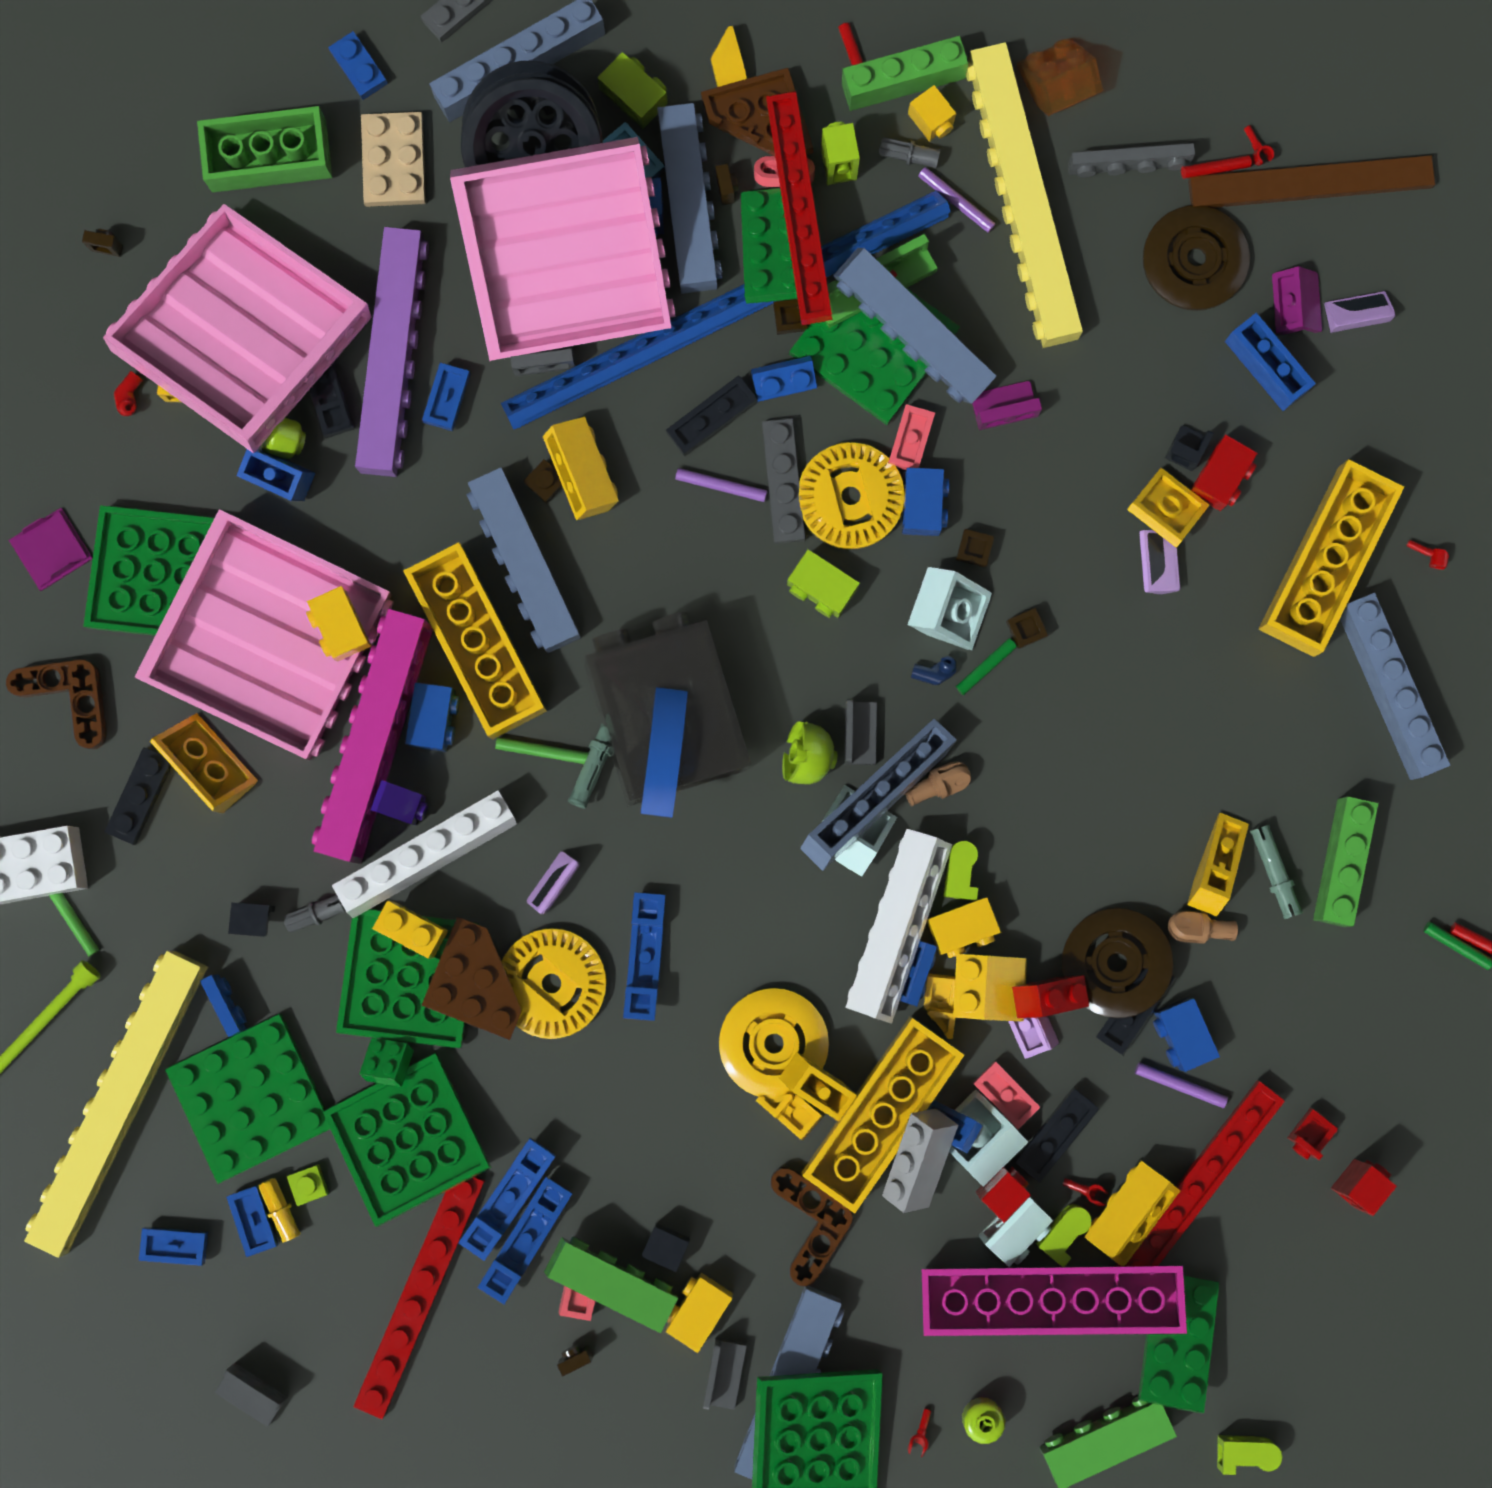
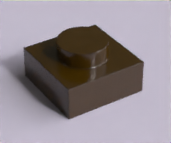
(726, 183)
(102, 242)
(788, 317)
(544, 481)
(975, 548)
(1027, 628)
(574, 1358)

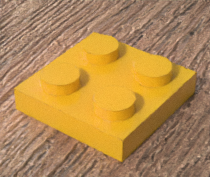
(1168, 507)

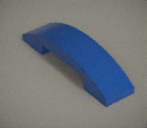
(664, 752)
(644, 956)
(507, 1199)
(525, 1240)

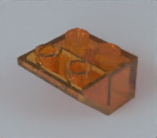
(1060, 76)

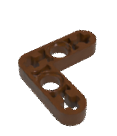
(68, 683)
(822, 1227)

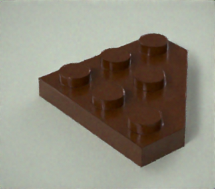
(743, 109)
(473, 982)

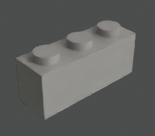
(920, 1160)

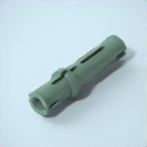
(591, 770)
(1276, 872)

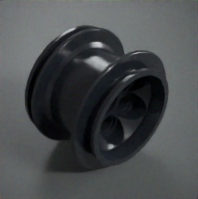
(532, 87)

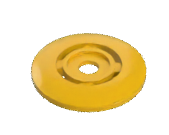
(879, 490)
(575, 965)
(765, 1014)

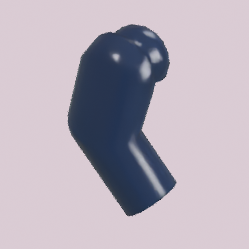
(936, 674)

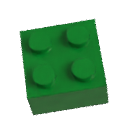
(386, 1062)

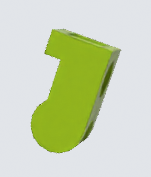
(958, 872)
(1064, 1230)
(1246, 1451)

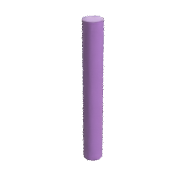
(956, 199)
(721, 485)
(1181, 1085)

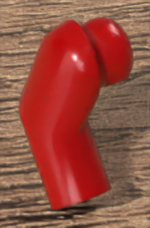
(125, 396)

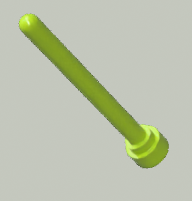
(83, 976)

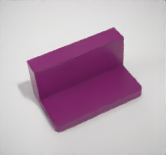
(1296, 301)
(1006, 405)

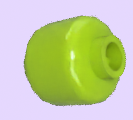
(285, 439)
(979, 1410)

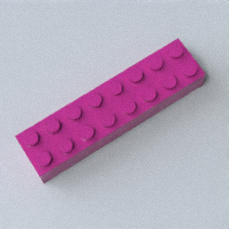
(373, 736)
(1054, 1301)

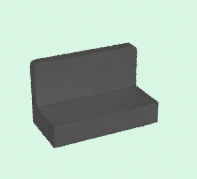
(543, 361)
(860, 733)
(724, 1374)
(250, 1394)

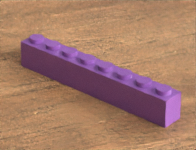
(391, 351)

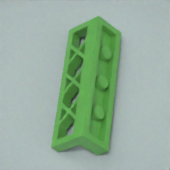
(909, 261)

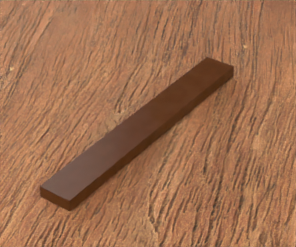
(1312, 182)

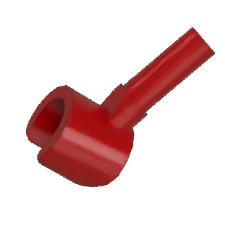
(1257, 147)
(1438, 559)
(1086, 1190)
(920, 1436)

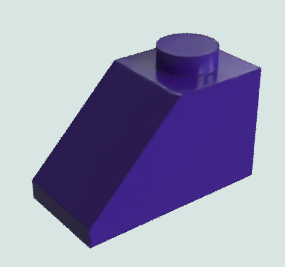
(399, 803)

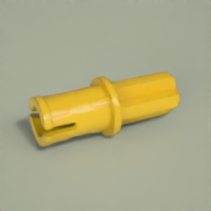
(279, 1210)

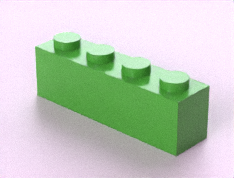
(904, 73)
(1345, 861)
(611, 1284)
(1106, 1441)

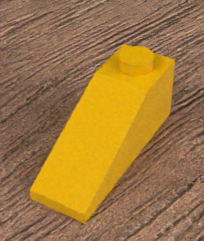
(1218, 865)

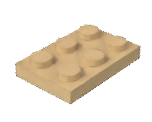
(393, 159)

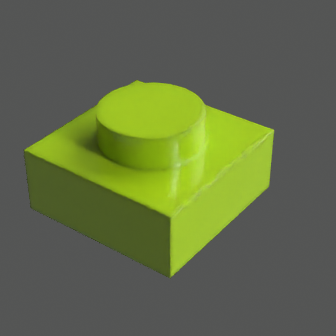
(307, 1185)

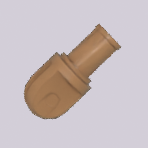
(941, 783)
(1198, 928)

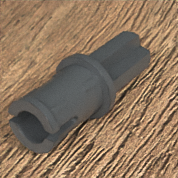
(909, 152)
(313, 914)

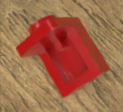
(1312, 1135)

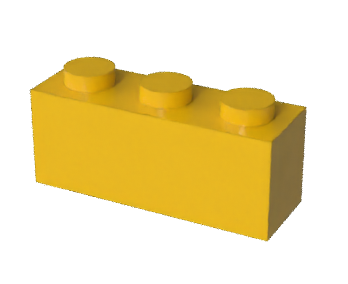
(581, 468)
(1132, 1213)

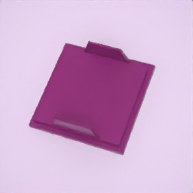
(50, 549)

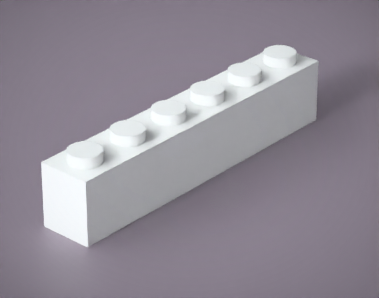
(424, 854)
(898, 925)

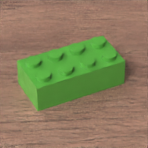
(264, 149)

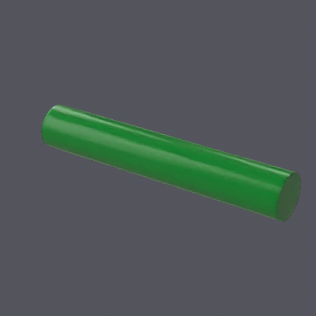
(986, 666)
(1458, 945)

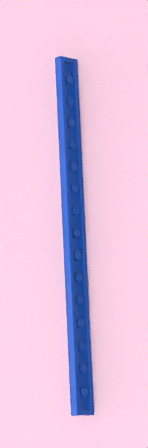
(711, 316)

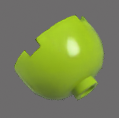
(809, 755)

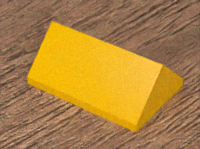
(205, 763)

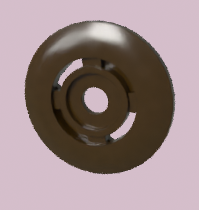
(1216, 278)
(1142, 946)

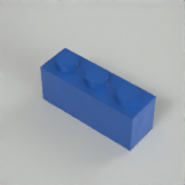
(1269, 362)

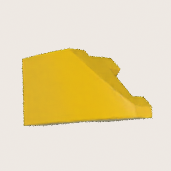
(727, 60)
(940, 1001)
(793, 1113)

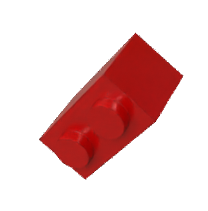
(1224, 472)
(1050, 996)
(1364, 1186)
(1004, 1193)

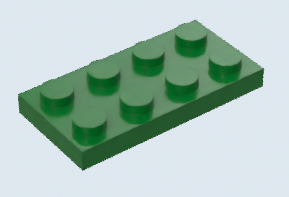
(766, 248)
(1179, 1364)

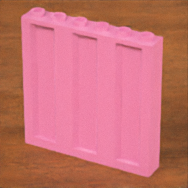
(563, 248)
(238, 327)
(244, 640)

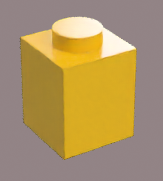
(932, 114)

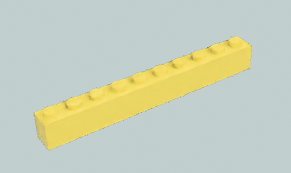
(1023, 195)
(115, 1104)

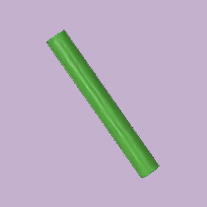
(541, 750)
(74, 923)

